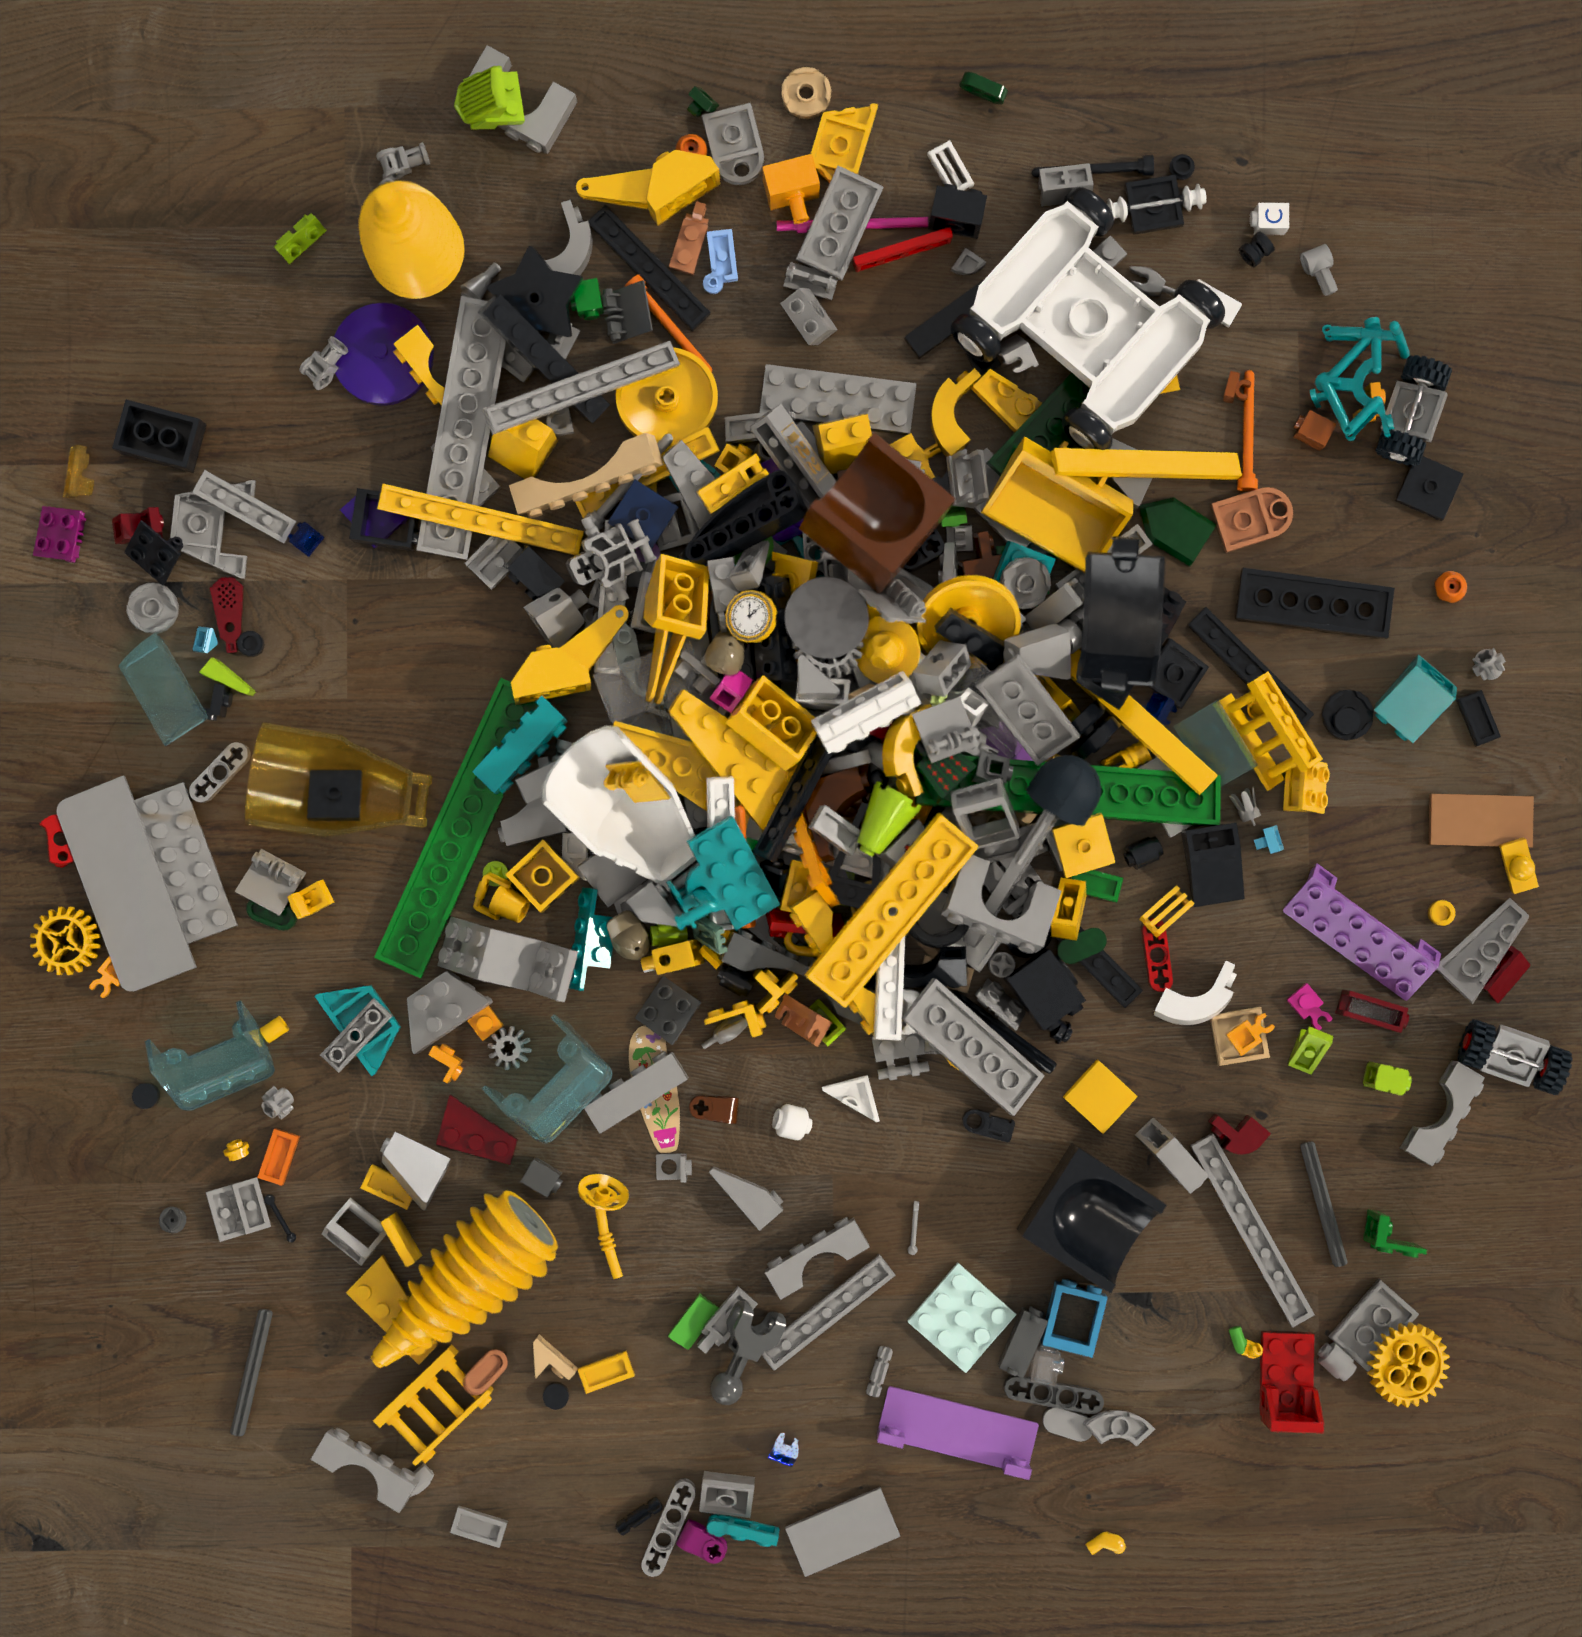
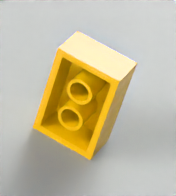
(773, 723)

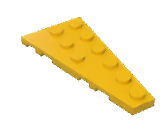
(677, 761)

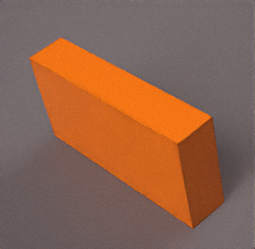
(278, 1156)

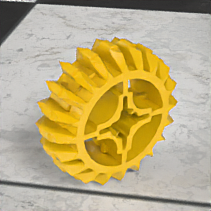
(45, 931)

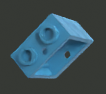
(1066, 1343)

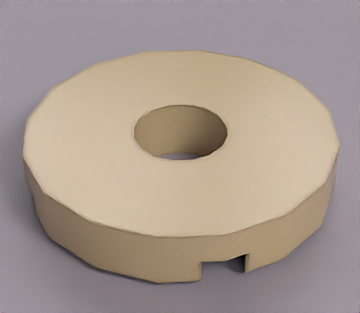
(800, 106)

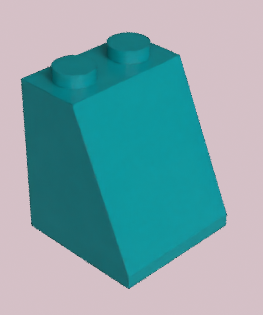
(1415, 699)

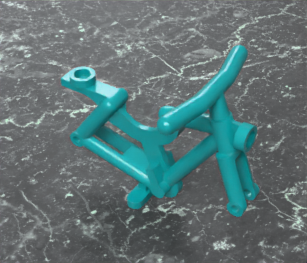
(1330, 381)

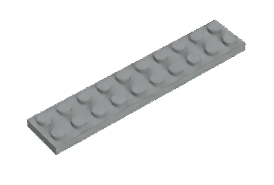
(462, 425)

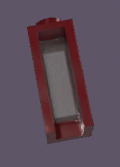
(1372, 1011)

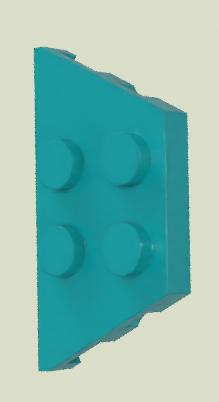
(344, 1006)

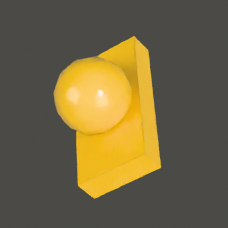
(1518, 865)

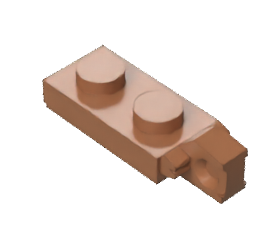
(690, 241)

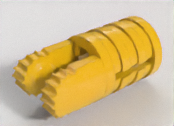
(1131, 756)

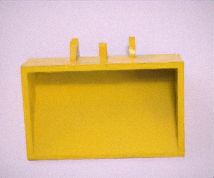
(1054, 511)

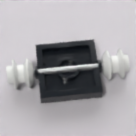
(1156, 204)

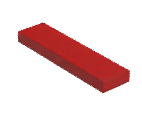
(902, 249)

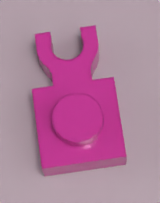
(1307, 1004)

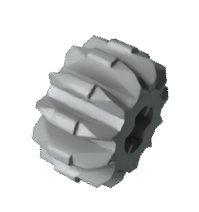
(517, 1052)

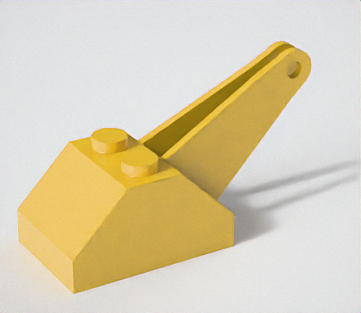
(665, 189)
(675, 604)

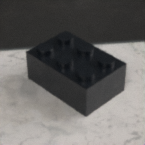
(159, 436)

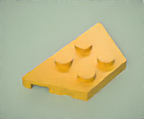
(842, 139)

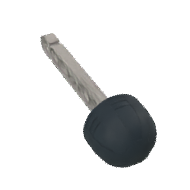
(1065, 790)

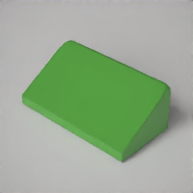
(692, 1322)

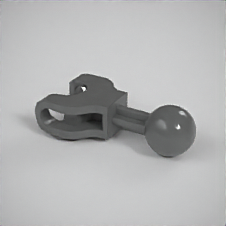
(746, 1343)

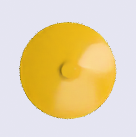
(671, 401)
(977, 599)

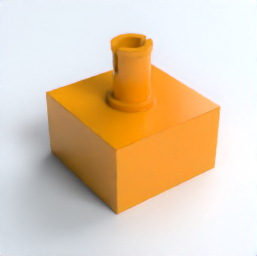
(791, 185)

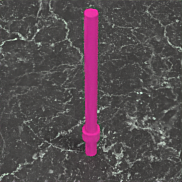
(873, 223)

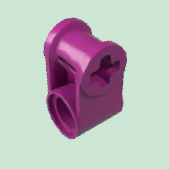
(699, 1542)

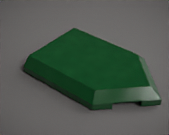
(1176, 528)

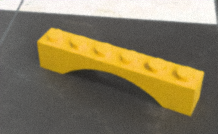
(816, 920)

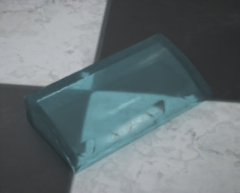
(162, 689)

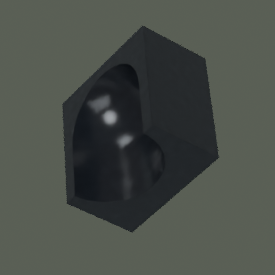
(1089, 1216)

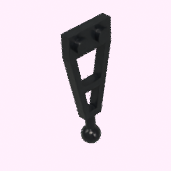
(853, 892)

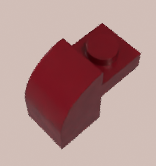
(126, 524)
(1244, 1138)

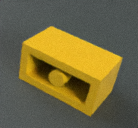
(1069, 909)

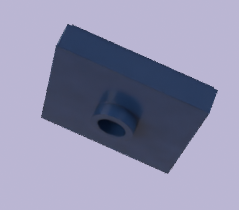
(647, 506)

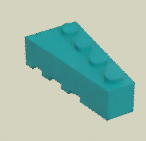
(521, 746)

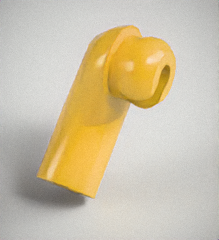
(1108, 1541)

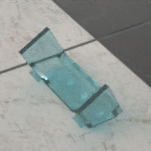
(216, 1070)
(564, 1094)

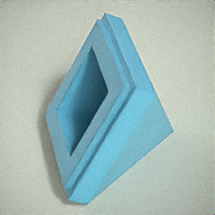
(205, 640)

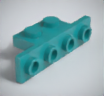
(591, 939)

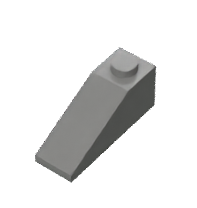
(751, 1198)

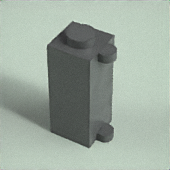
(1023, 1341)

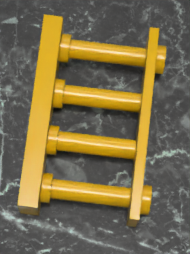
(1285, 723)
(409, 1398)

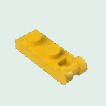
(731, 483)

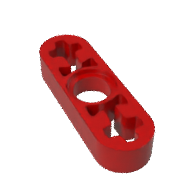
(1166, 960)

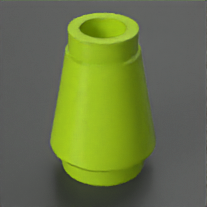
(667, 935)

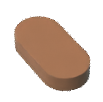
(485, 1372)

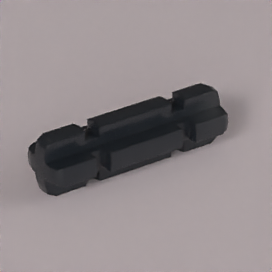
(638, 1516)

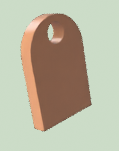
(1250, 518)

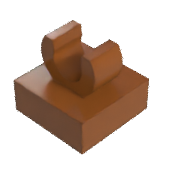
(1233, 387)

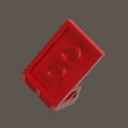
(1287, 1383)

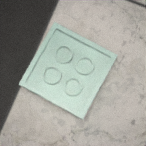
(961, 1317)

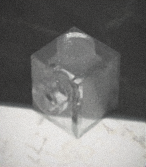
(1045, 1365)

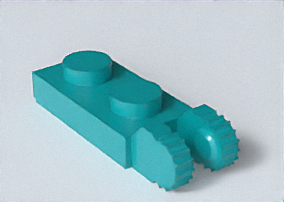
(743, 1529)

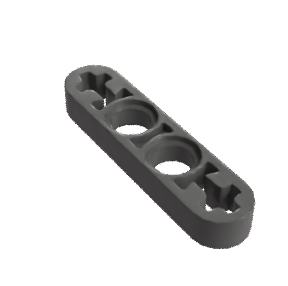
(1052, 1397)

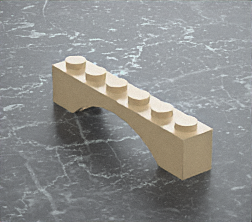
(632, 458)

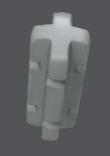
(879, 1371)

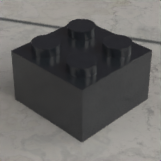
(958, 210)

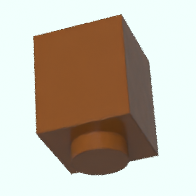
(1313, 429)

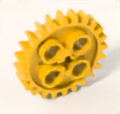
(1387, 1359)

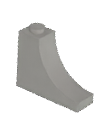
(532, 822)

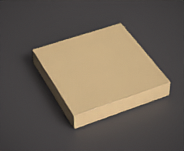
(1224, 1050)

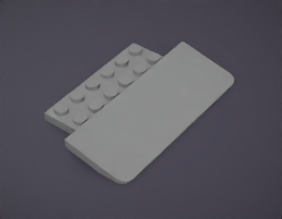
(145, 877)

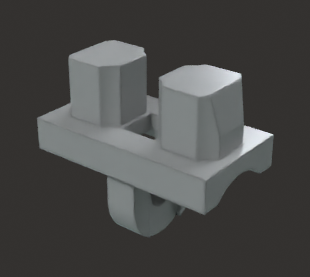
(706, 677)

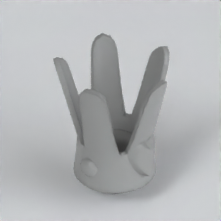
(1249, 810)

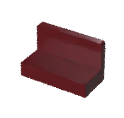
(1506, 974)

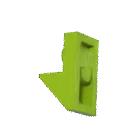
(1309, 1049)

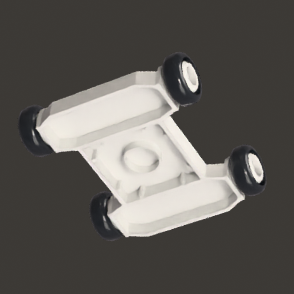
(1088, 318)

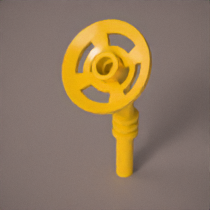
(599, 1199)

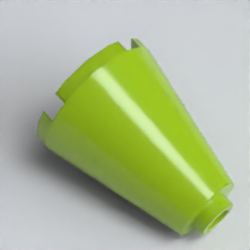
(884, 819)

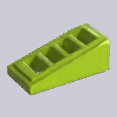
(221, 673)

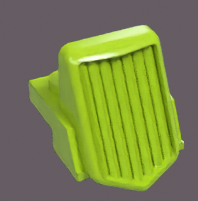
(490, 99)

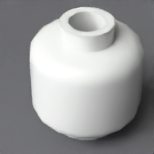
(791, 1122)

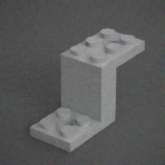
(507, 959)

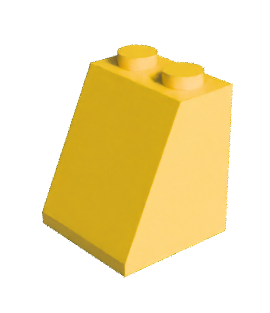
(523, 448)

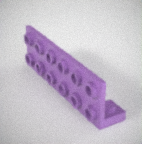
(1361, 936)
(957, 1430)

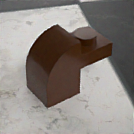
(984, 563)

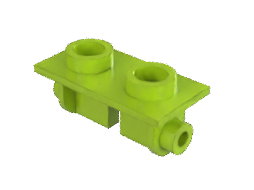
(293, 245)

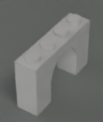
(544, 123)
(966, 907)

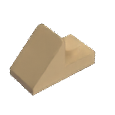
(545, 1353)

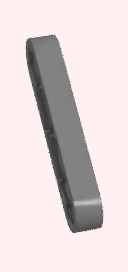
(666, 1526)

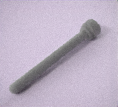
(598, 516)

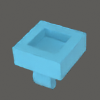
(1271, 839)

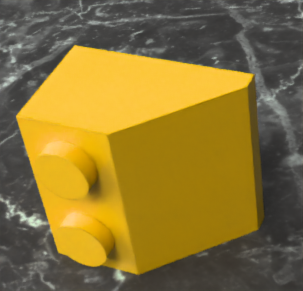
(841, 440)

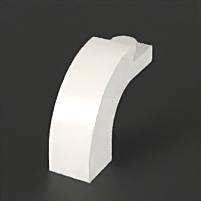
(1196, 1010)

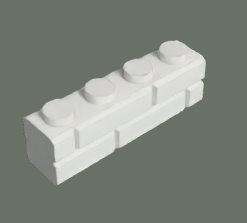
(866, 712)

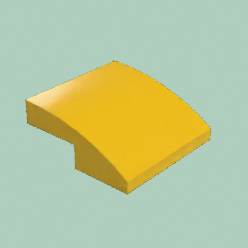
(1100, 1096)

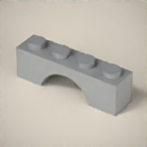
(1460, 1087)
(843, 1240)
(393, 1484)

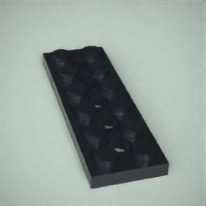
(1327, 590)

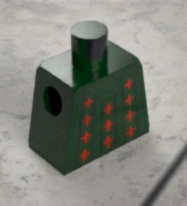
(942, 775)

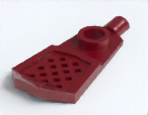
(228, 615)

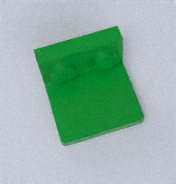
(1380, 1227)

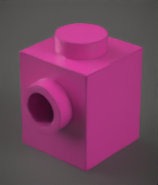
(731, 690)

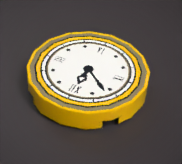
(751, 616)

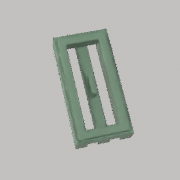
(710, 935)

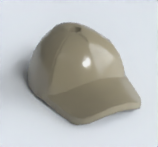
(725, 654)
(628, 933)

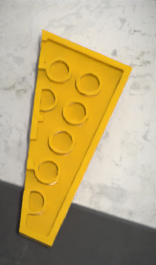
(756, 777)

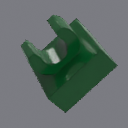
(701, 103)

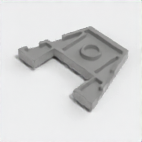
(201, 530)

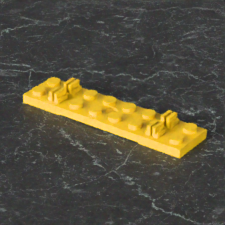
(874, 933)

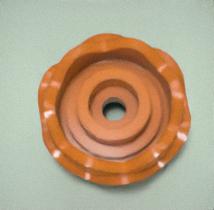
(693, 141)
(1443, 588)

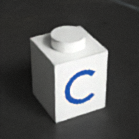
(1270, 218)

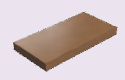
(1479, 819)

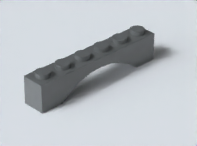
(750, 955)

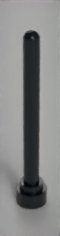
(1143, 166)

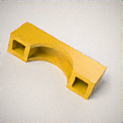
(415, 350)

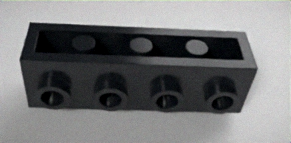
(775, 653)

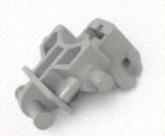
(609, 556)

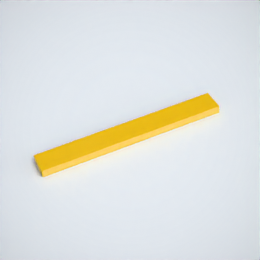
(1145, 464)
(480, 519)
(1156, 738)

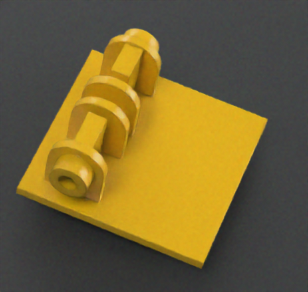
(636, 782)

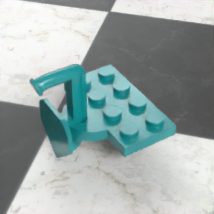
(723, 879)

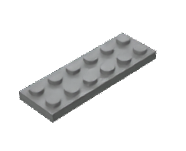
(833, 396)
(972, 1046)

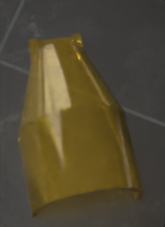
(281, 778)

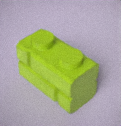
(1387, 1078)

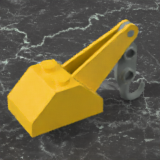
(566, 669)

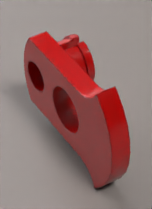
(52, 826)

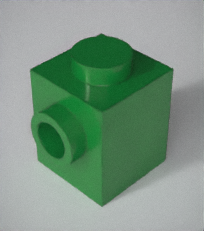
(588, 300)

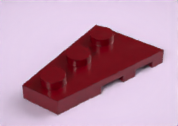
(474, 1134)

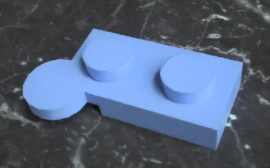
(721, 259)

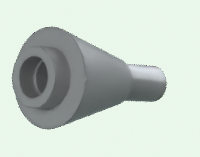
(478, 285)

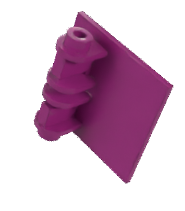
(59, 533)

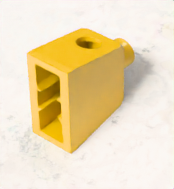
(681, 956)

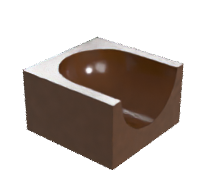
(877, 514)

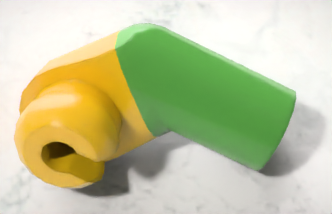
(1244, 1346)

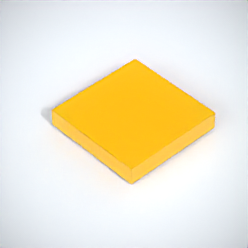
(401, 1239)

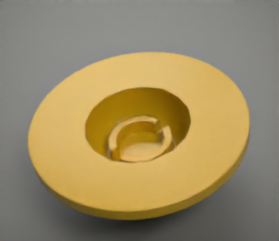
(888, 650)

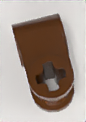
(720, 1108)

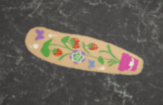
(663, 1113)

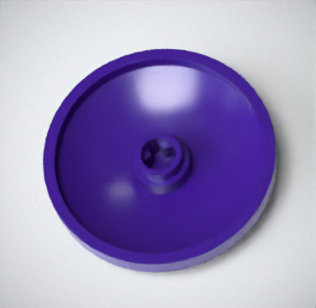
(370, 366)

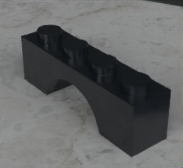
(947, 967)

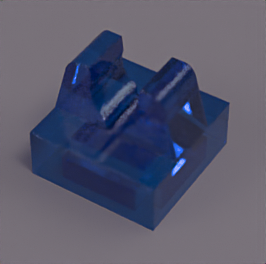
(305, 538)
(1160, 706)
(784, 1453)

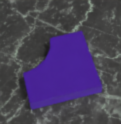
(379, 522)

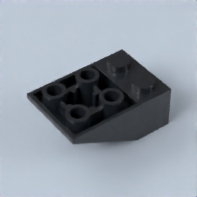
(1214, 864)

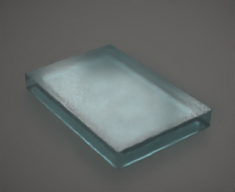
(1216, 742)

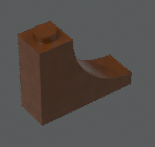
(838, 793)

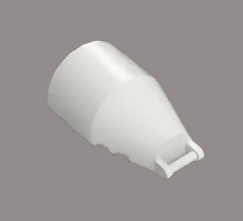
(636, 835)

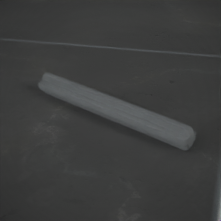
(1323, 1204)
(251, 1372)

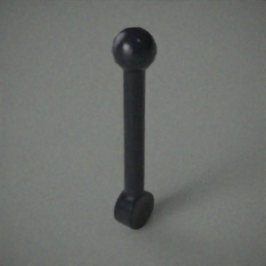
(269, 1200)

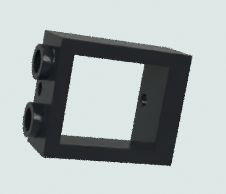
(359, 523)

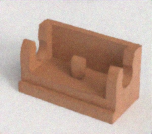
(803, 1020)

